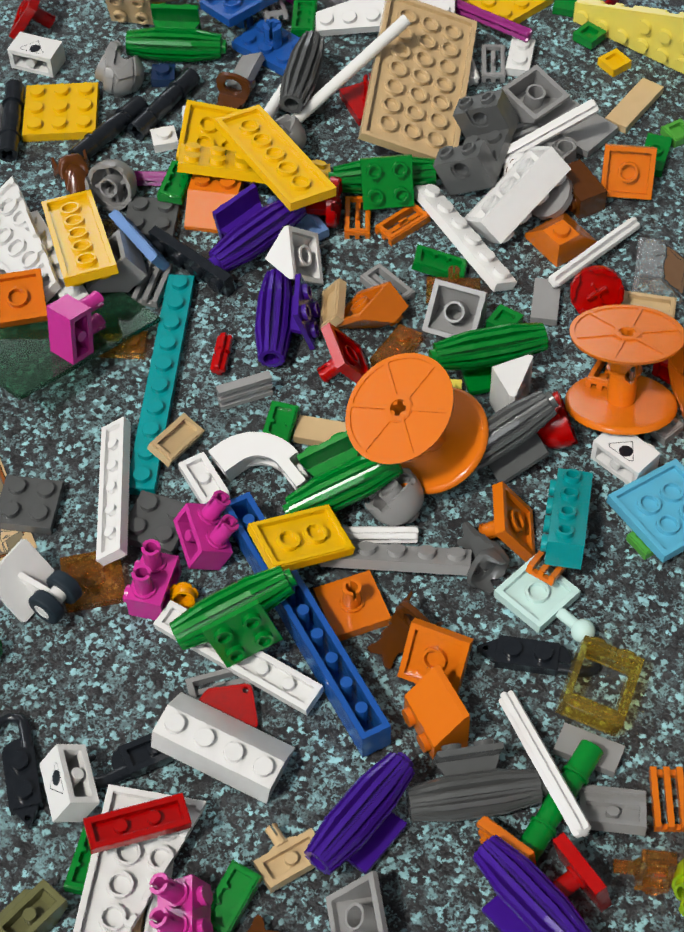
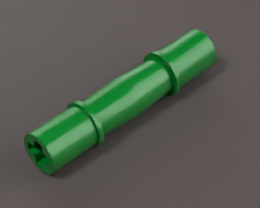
(576, 774)

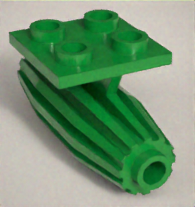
(175, 36)
(386, 179)
(481, 349)
(338, 476)
(237, 616)

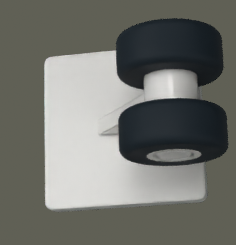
(33, 586)

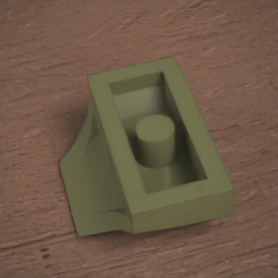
(33, 910)

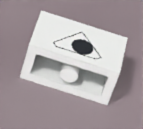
(36, 54)
(625, 456)
(69, 783)

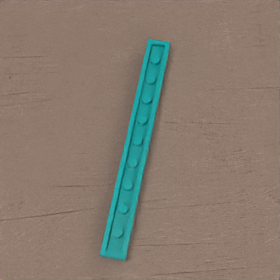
(161, 381)

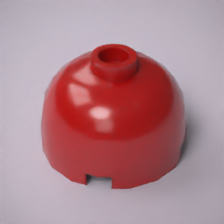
(558, 431)

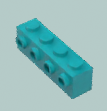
(567, 518)

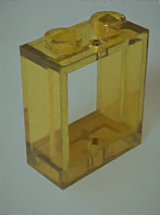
(589, 711)

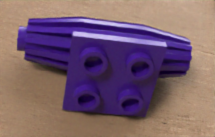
(248, 228)
(281, 315)
(362, 821)
(524, 893)

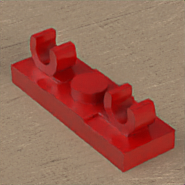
(137, 823)

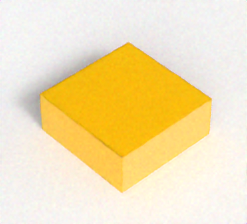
(614, 62)

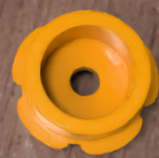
(184, 594)

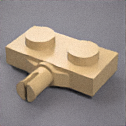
(285, 859)

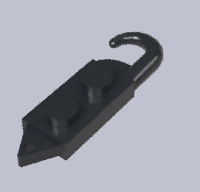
(532, 656)
(132, 761)
(22, 772)

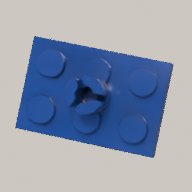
(234, 11)
(270, 40)

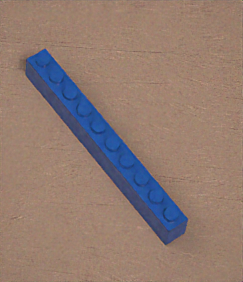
(319, 645)

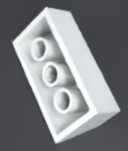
(518, 194)
(221, 746)

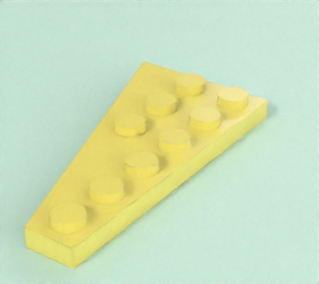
(640, 28)

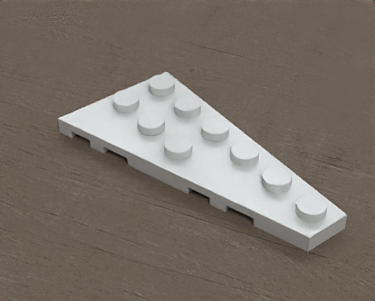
(361, 16)
(20, 240)
(120, 877)

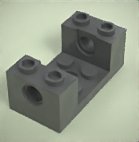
(488, 130)

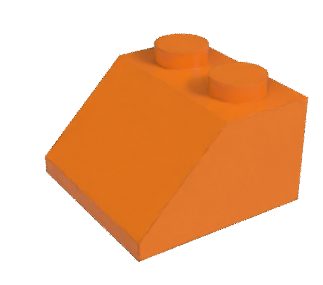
(204, 197)
(436, 713)

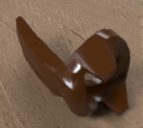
(230, 96)
(72, 170)
(395, 634)

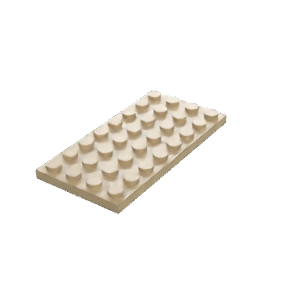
(418, 80)

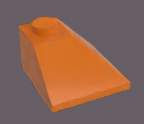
(560, 239)
(374, 308)

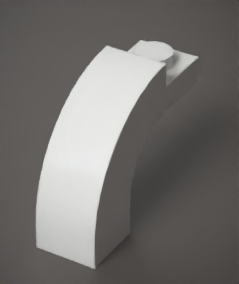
(256, 449)

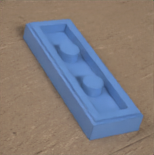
(139, 240)

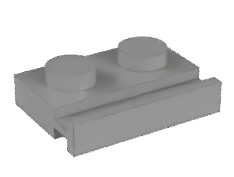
(614, 809)

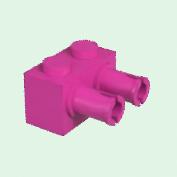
(73, 327)
(206, 534)
(151, 581)
(181, 904)

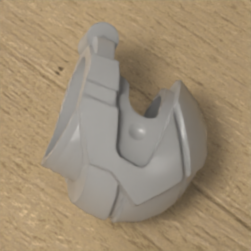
(118, 74)

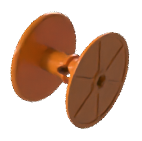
(625, 339)
(416, 418)

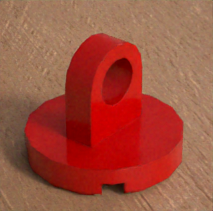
(330, 207)
(596, 288)

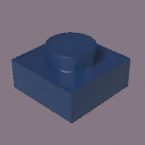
(162, 74)

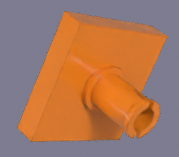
(628, 171)
(22, 298)
(511, 522)
(352, 605)
(432, 646)

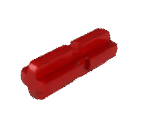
(222, 351)

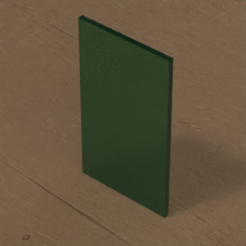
(26, 352)

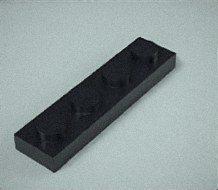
(196, 264)

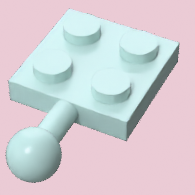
(540, 603)

